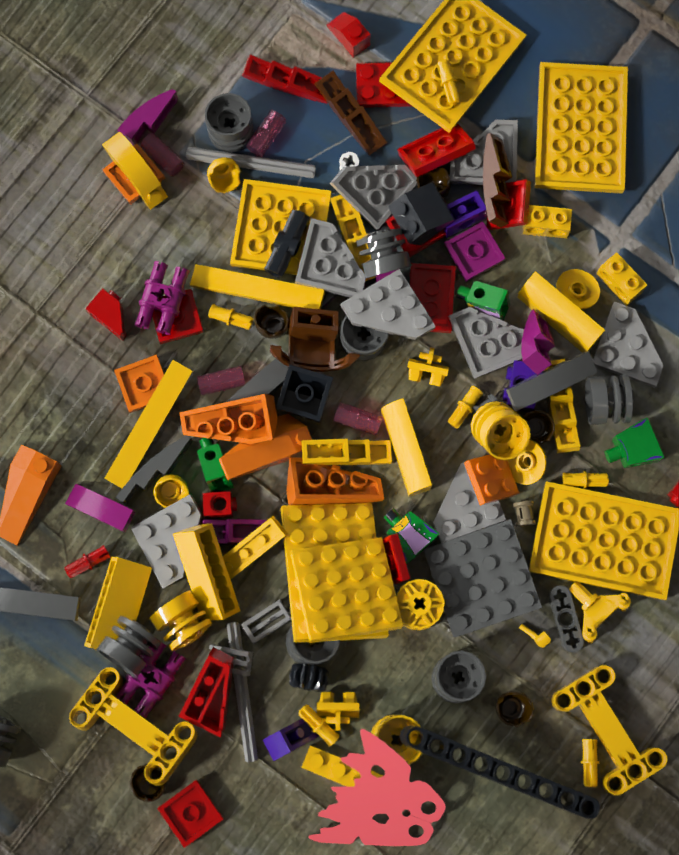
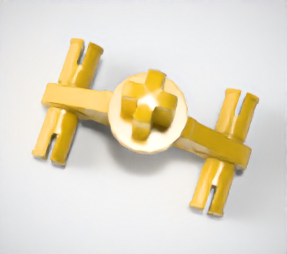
(597, 608)

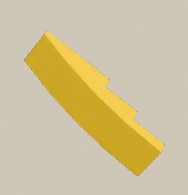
(351, 229)
(564, 418)
(346, 452)

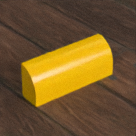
(560, 313)
(406, 448)
(207, 571)
(119, 596)

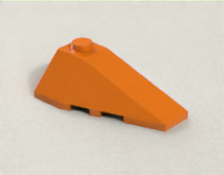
(241, 420)
(250, 458)
(329, 485)
(26, 487)

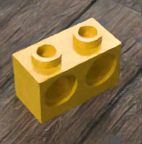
(548, 221)
(621, 279)

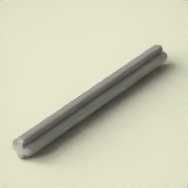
(253, 162)
(243, 698)

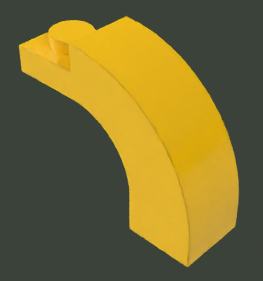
(135, 169)

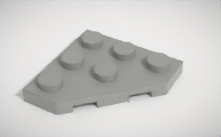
(469, 168)
(373, 189)
(328, 262)
(389, 308)
(486, 340)
(627, 347)
(461, 510)
(158, 542)

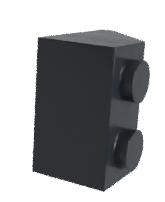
(421, 214)
(304, 393)

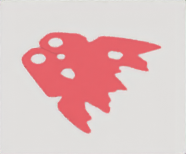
(379, 796)

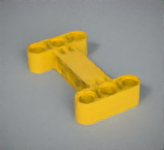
(132, 725)
(609, 730)

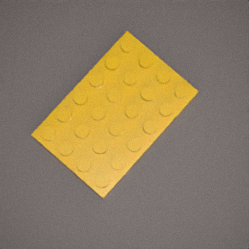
(473, 41)
(581, 127)
(321, 526)
(605, 540)

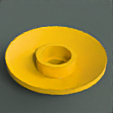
(583, 284)
(522, 471)

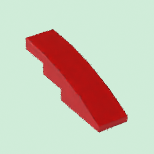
(283, 78)

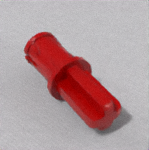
(87, 562)

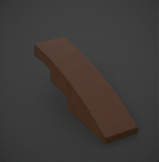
(350, 113)
(495, 173)

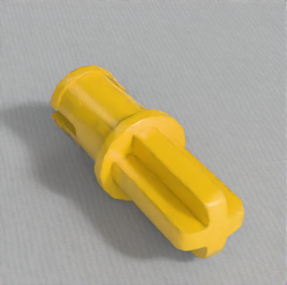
(449, 82)
(230, 317)
(465, 407)
(585, 479)
(318, 725)
(590, 762)

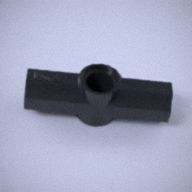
(287, 243)

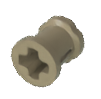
(524, 513)

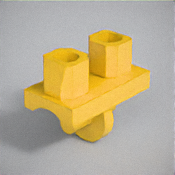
(437, 371)
(338, 712)

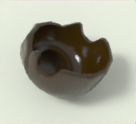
(439, 177)
(271, 321)
(540, 425)
(514, 708)
(142, 788)

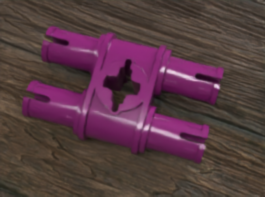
(169, 306)
(153, 690)

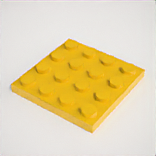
(264, 213)
(346, 589)

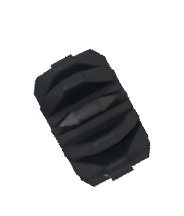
(308, 677)

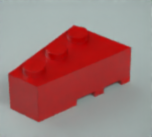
(210, 694)

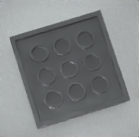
(482, 578)

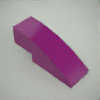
(148, 116)
(536, 343)
(100, 507)
(233, 530)

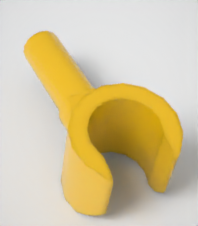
(541, 640)

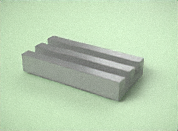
(249, 632)
(245, 672)

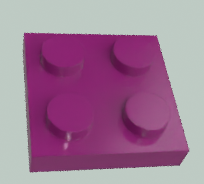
(474, 251)

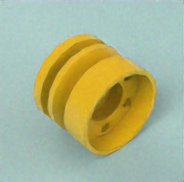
(500, 430)
(433, 604)
(181, 621)
(393, 725)

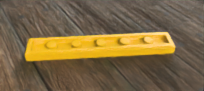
(256, 288)
(148, 424)

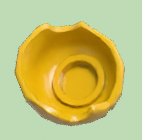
(223, 175)
(170, 490)

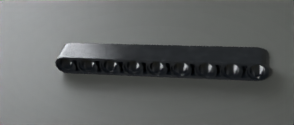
(511, 772)

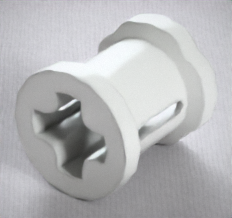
(347, 158)

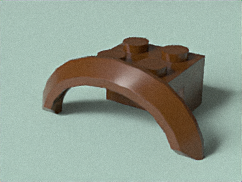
(313, 341)

